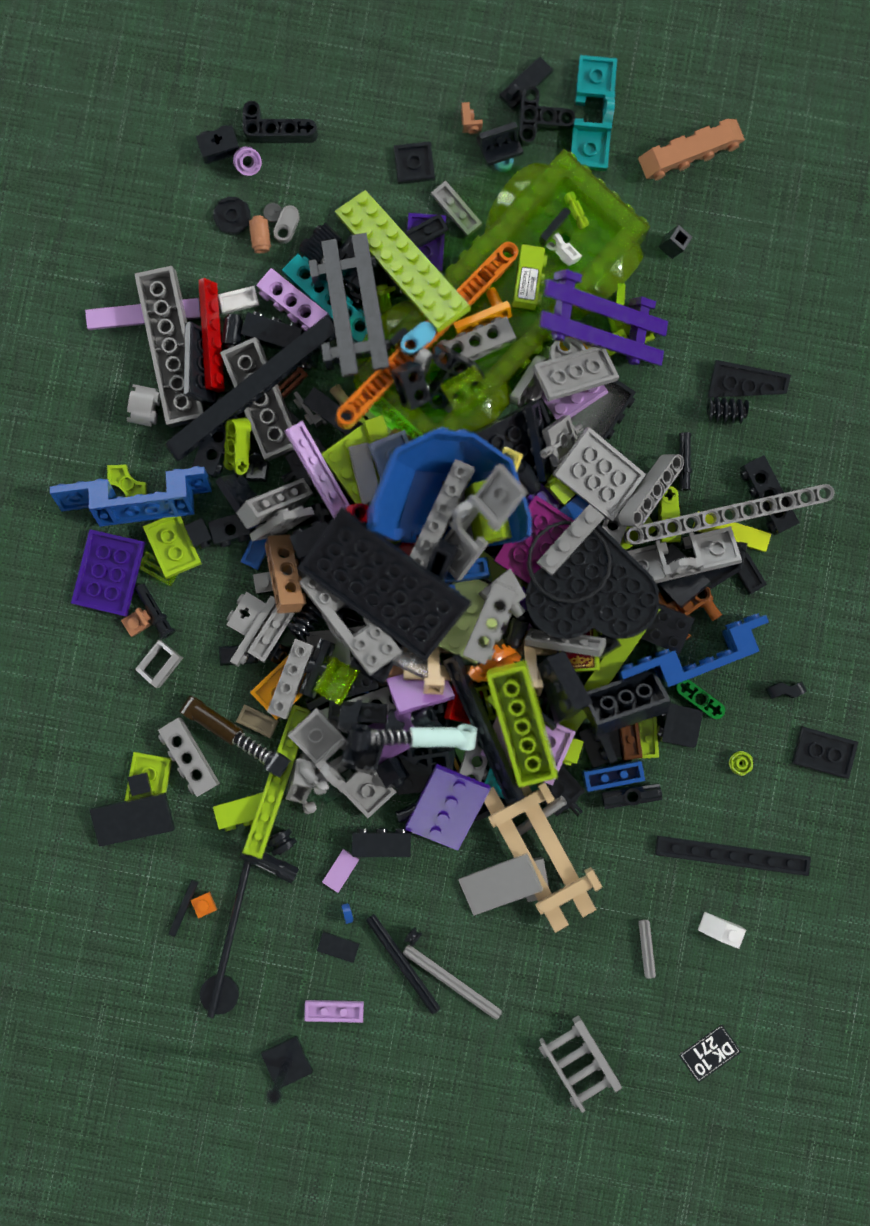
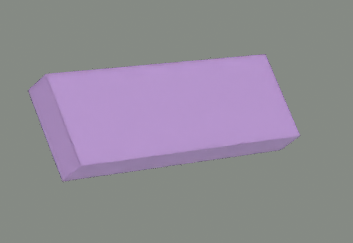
(334, 1011)

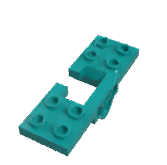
(590, 139)

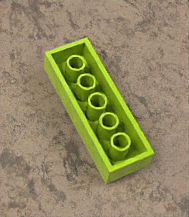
(522, 723)

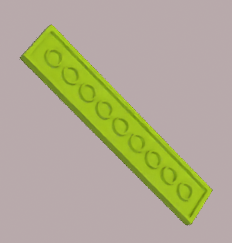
(404, 261)

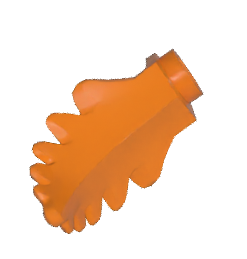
(501, 657)

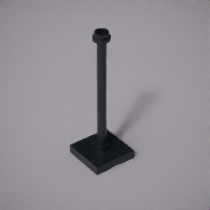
(286, 1065)

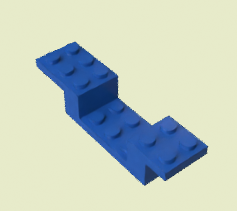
(115, 510)
(668, 667)

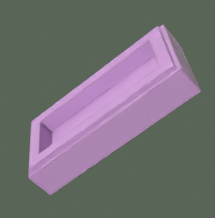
(340, 870)

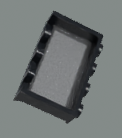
(606, 411)

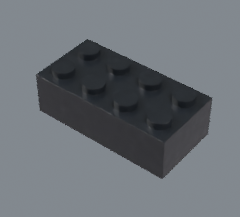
(626, 702)

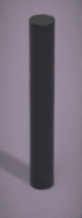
(183, 908)

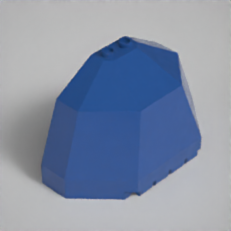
(415, 480)

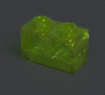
(462, 383)

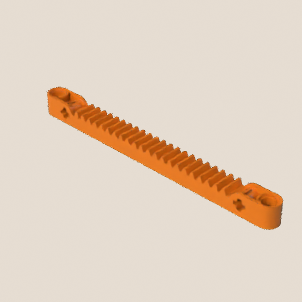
(382, 380)

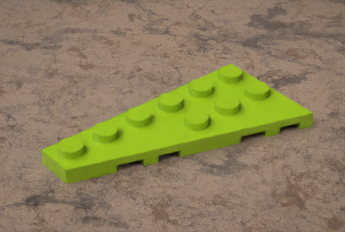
(339, 462)

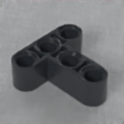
(537, 111)
(447, 371)

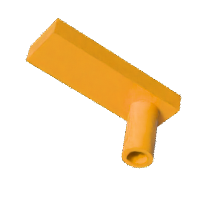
(497, 309)

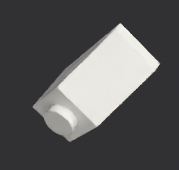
(722, 930)

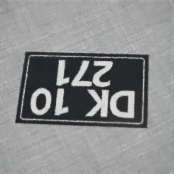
(710, 1053)

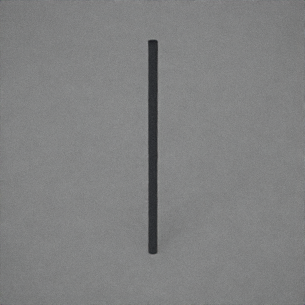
(228, 940)

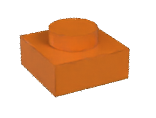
(203, 904)

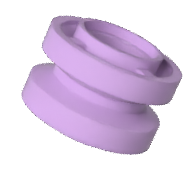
(238, 158)

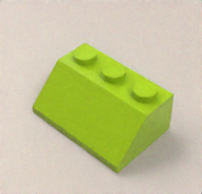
(480, 524)

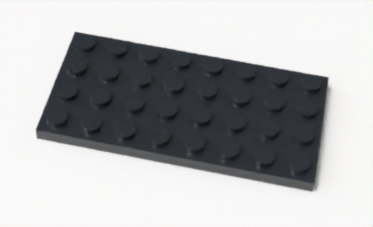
(384, 584)

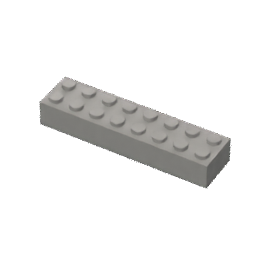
(165, 329)

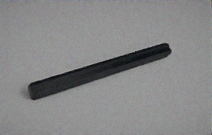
(403, 964)

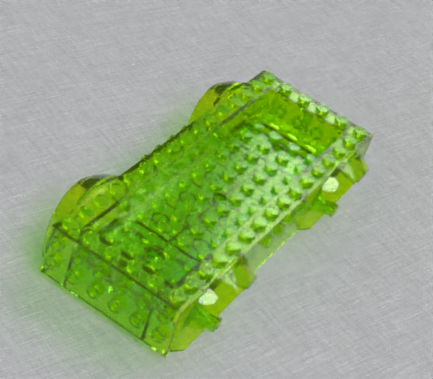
(520, 216)

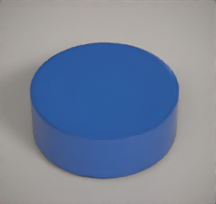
(347, 913)

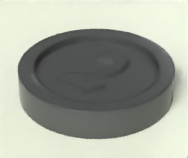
(272, 212)

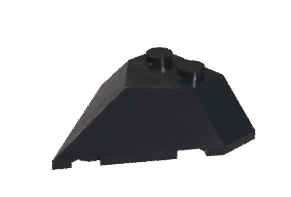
(430, 756)

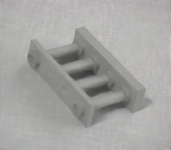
(599, 1063)

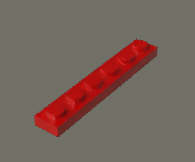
(211, 335)

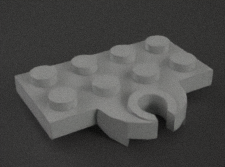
(574, 369)

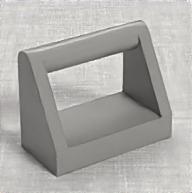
(165, 671)

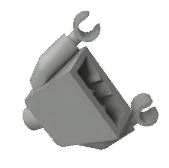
(302, 781)

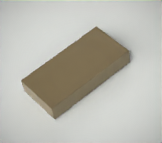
(257, 721)

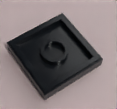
(414, 162)

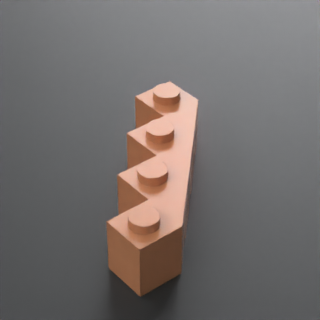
(683, 150)

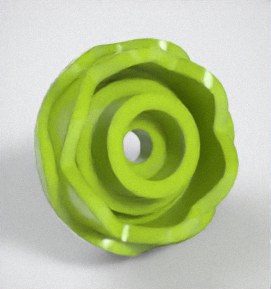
(747, 763)

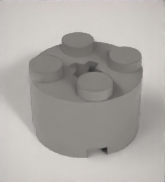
(142, 405)

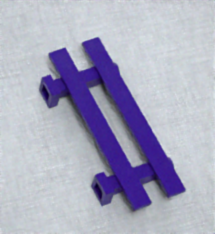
(638, 318)

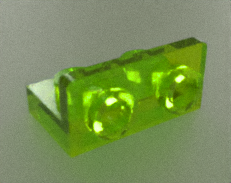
(336, 681)

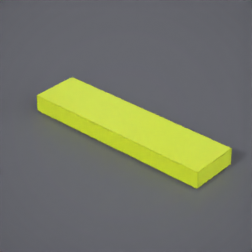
(755, 538)

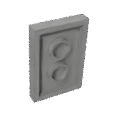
(281, 523)

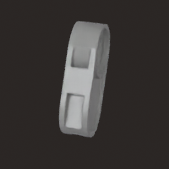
(287, 220)

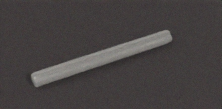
(452, 982)

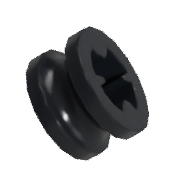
(413, 936)

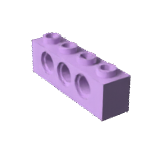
(272, 283)

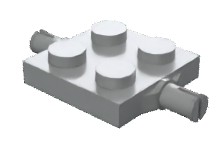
(559, 439)

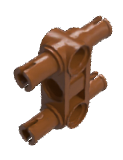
(707, 603)

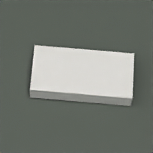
(238, 300)

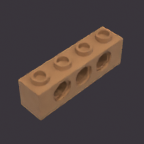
(285, 601)

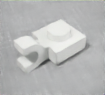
(566, 252)

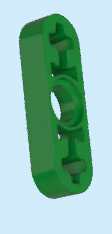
(708, 711)

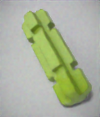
(576, 210)

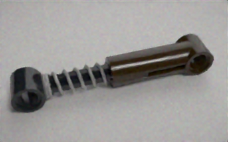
(198, 711)

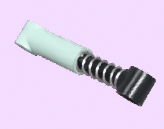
(461, 737)

